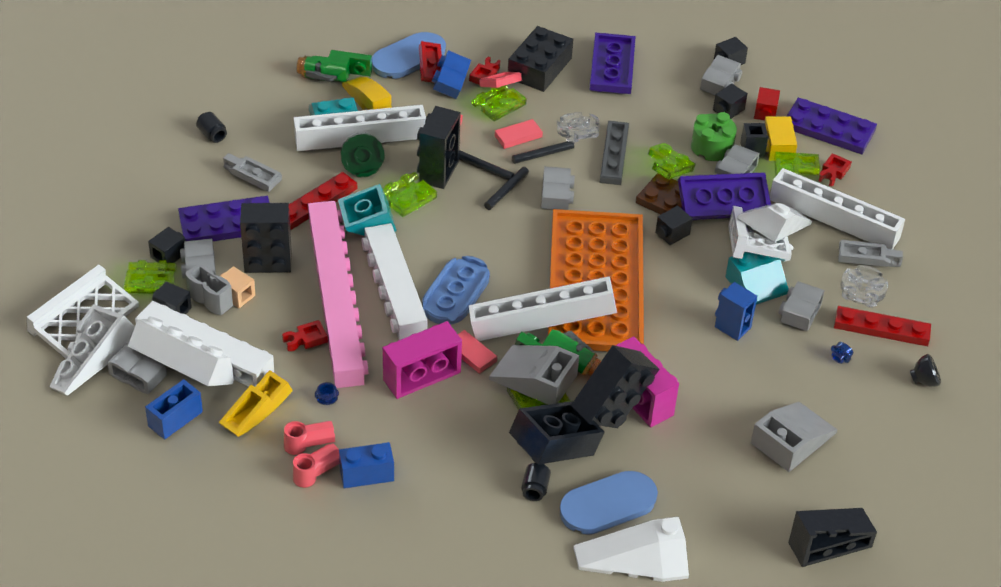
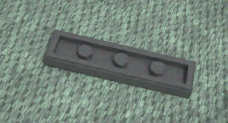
(614, 152)

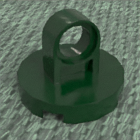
(362, 154)

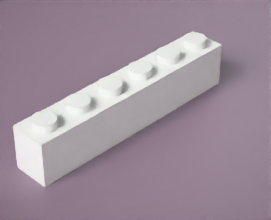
(334, 129)
(836, 209)
(394, 280)
(542, 309)
(248, 362)

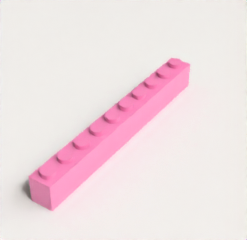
(336, 295)

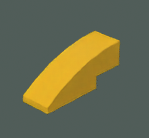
(368, 93)
(256, 404)

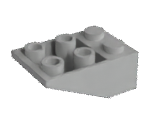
(537, 371)
(791, 434)

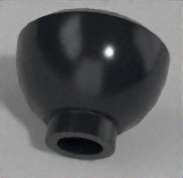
(926, 372)

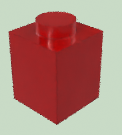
(766, 103)

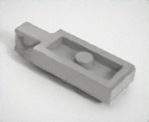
(252, 171)
(869, 254)

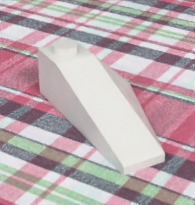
(775, 220)
(98, 340)
(644, 550)

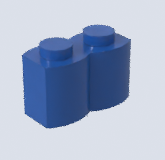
(451, 74)

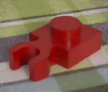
(482, 71)
(834, 168)
(308, 335)

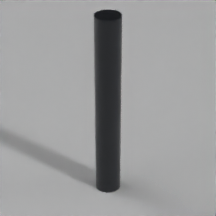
(542, 152)
(485, 165)
(508, 186)

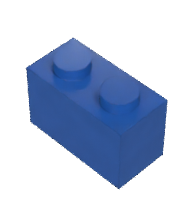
(735, 310)
(174, 409)
(366, 465)

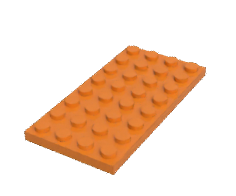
(596, 247)

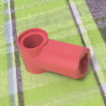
(299, 436)
(309, 466)

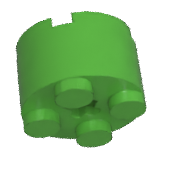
(713, 135)

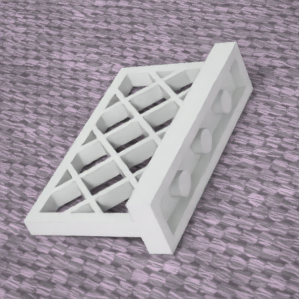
(749, 240)
(70, 297)

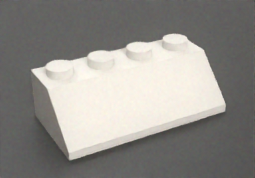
(181, 352)

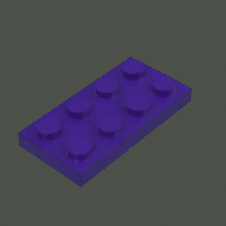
(612, 63)
(831, 125)
(717, 194)
(214, 220)

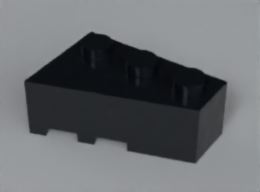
(830, 534)

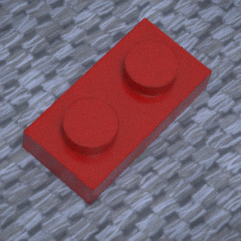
(429, 57)

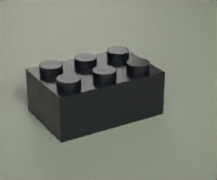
(541, 57)
(439, 146)
(266, 237)
(615, 387)
(555, 433)

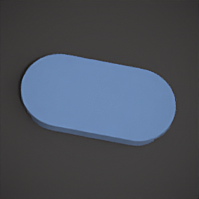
(403, 56)
(455, 289)
(608, 502)

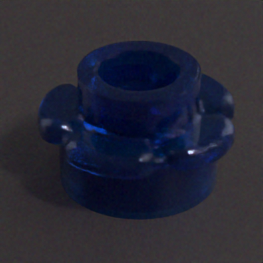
(841, 352)
(326, 393)

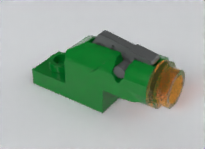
(335, 67)
(569, 341)

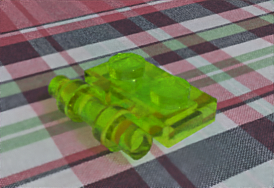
(499, 102)
(412, 197)
(147, 277)

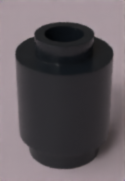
(211, 127)
(535, 481)

